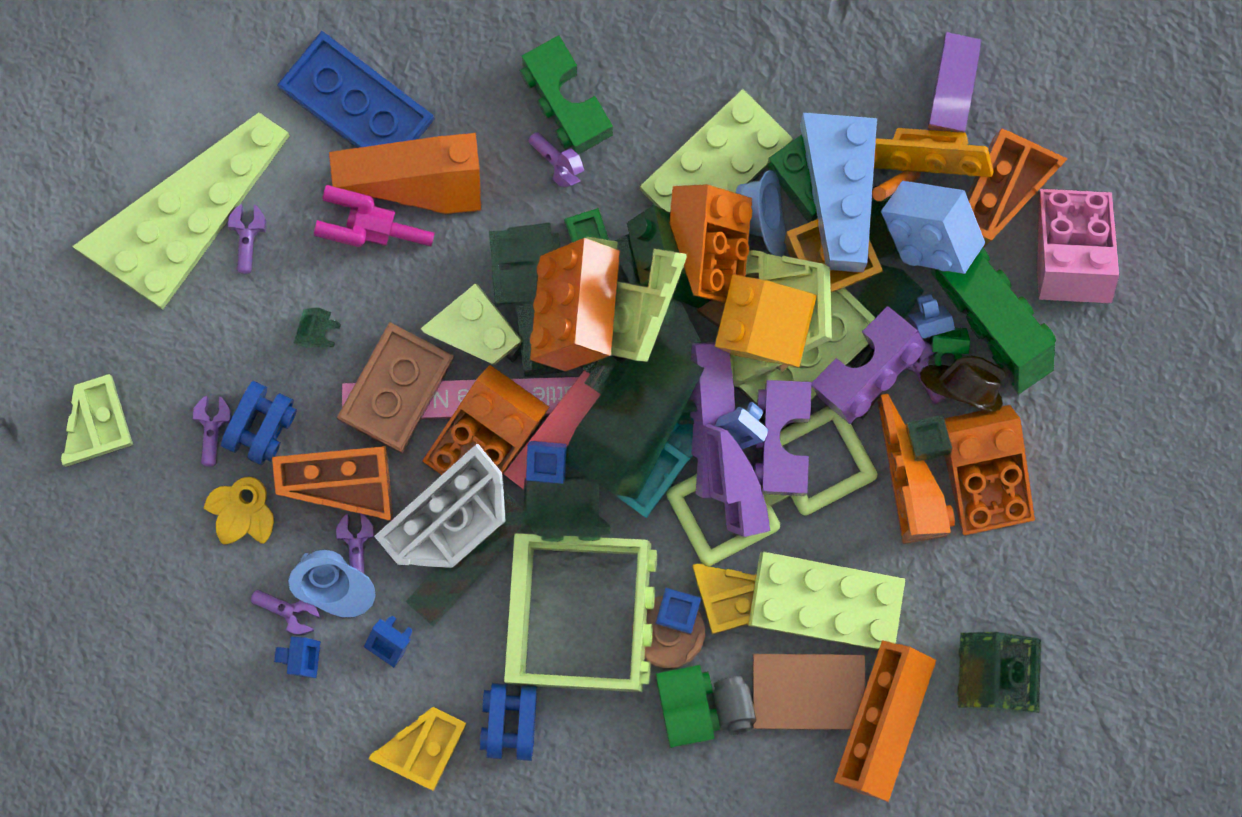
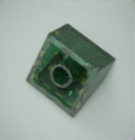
(999, 672)

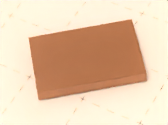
(395, 387)
(807, 691)

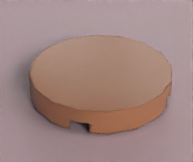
(671, 647)

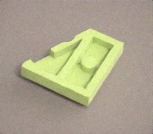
(475, 327)
(95, 422)

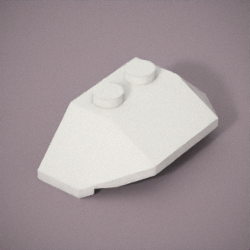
(448, 515)

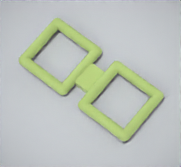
(804, 504)

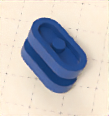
(264, 443)
(494, 737)

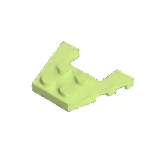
(797, 274)
(642, 308)

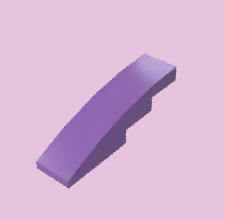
(713, 399)

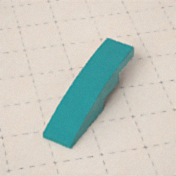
(667, 469)

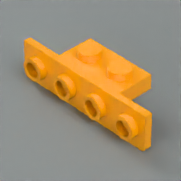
(932, 152)

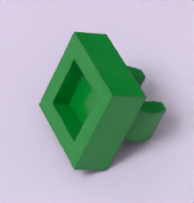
(952, 342)

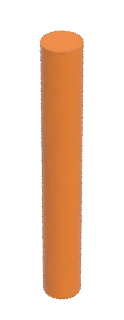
(890, 186)

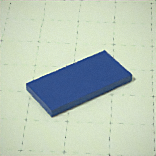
(352, 96)

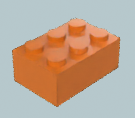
(574, 305)

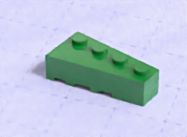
(1003, 319)

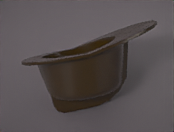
(968, 381)

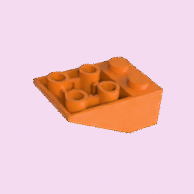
(714, 234)
(492, 414)
(989, 470)

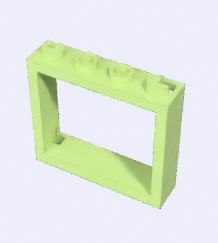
(520, 609)

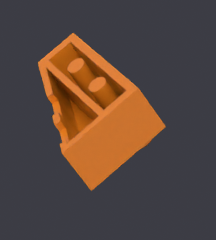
(1018, 174)
(339, 479)

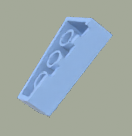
(841, 175)

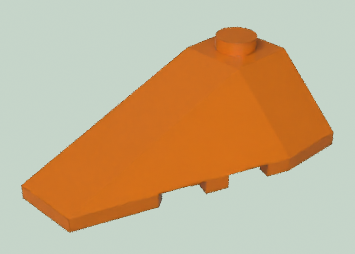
(420, 173)
(916, 493)

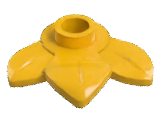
(241, 517)

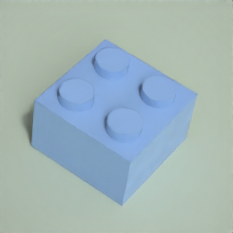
(933, 226)

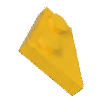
(725, 596)
(422, 748)

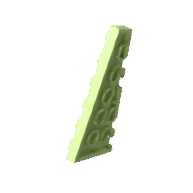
(173, 224)

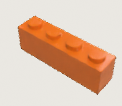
(885, 720)

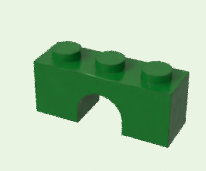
(579, 124)

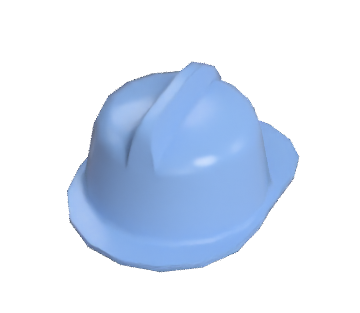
(766, 211)
(331, 584)

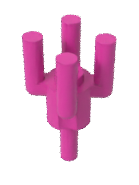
(366, 222)

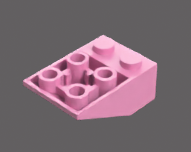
(1076, 246)

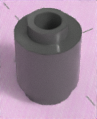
(734, 705)

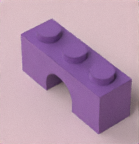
(852, 390)
(783, 404)

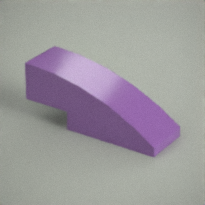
(954, 83)
(734, 483)

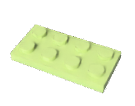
(722, 153)
(847, 342)
(826, 601)

